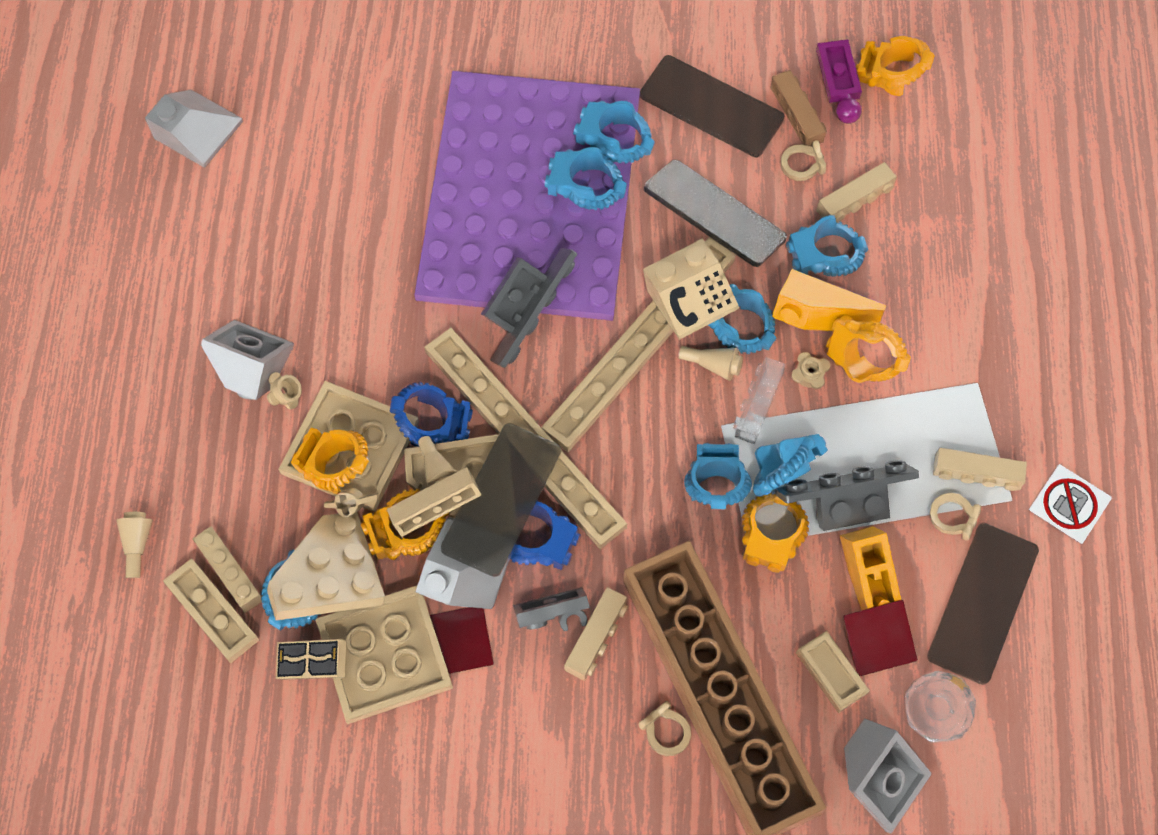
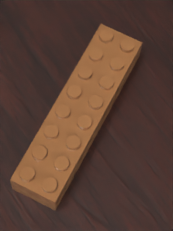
(722, 693)

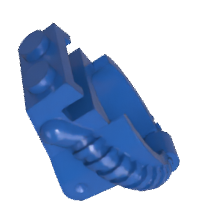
(454, 415)
(559, 545)

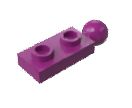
(840, 78)

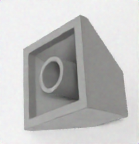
(192, 125)
(246, 357)
(456, 582)
(883, 772)

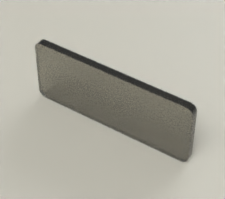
(712, 106)
(715, 213)
(510, 487)
(983, 603)

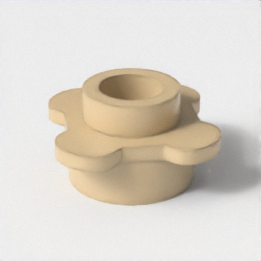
(807, 379)
(291, 387)

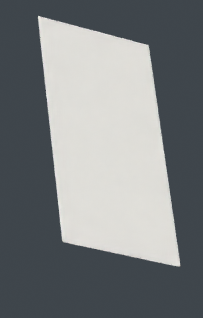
(881, 432)

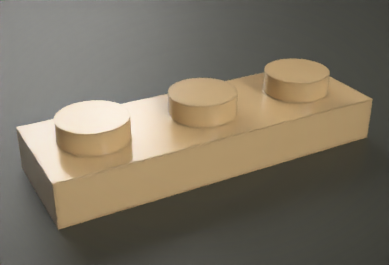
(211, 610)

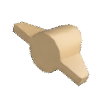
(350, 502)

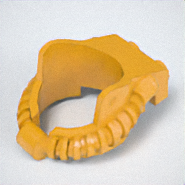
(901, 48)
(844, 349)
(318, 450)
(387, 544)
(768, 552)

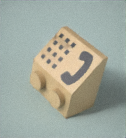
(690, 288)

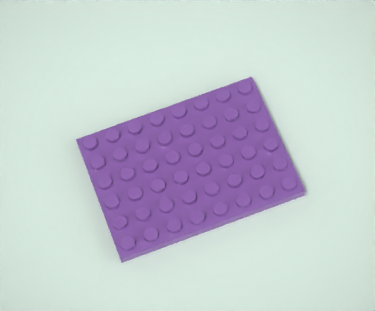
(494, 199)

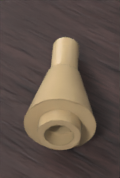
(721, 361)
(435, 464)
(134, 534)

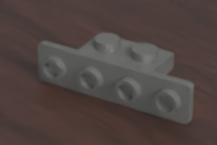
(521, 300)
(849, 497)

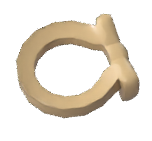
(814, 150)
(972, 511)
(648, 724)

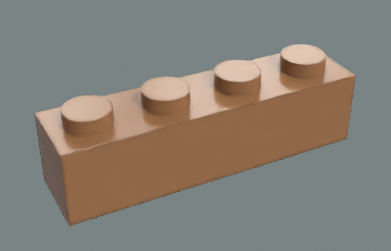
(797, 108)

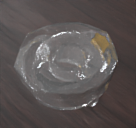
(939, 707)

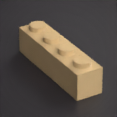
(857, 193)
(980, 469)
(434, 502)
(228, 569)
(595, 634)

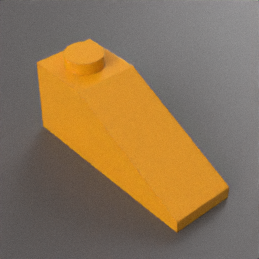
(817, 304)
(870, 567)

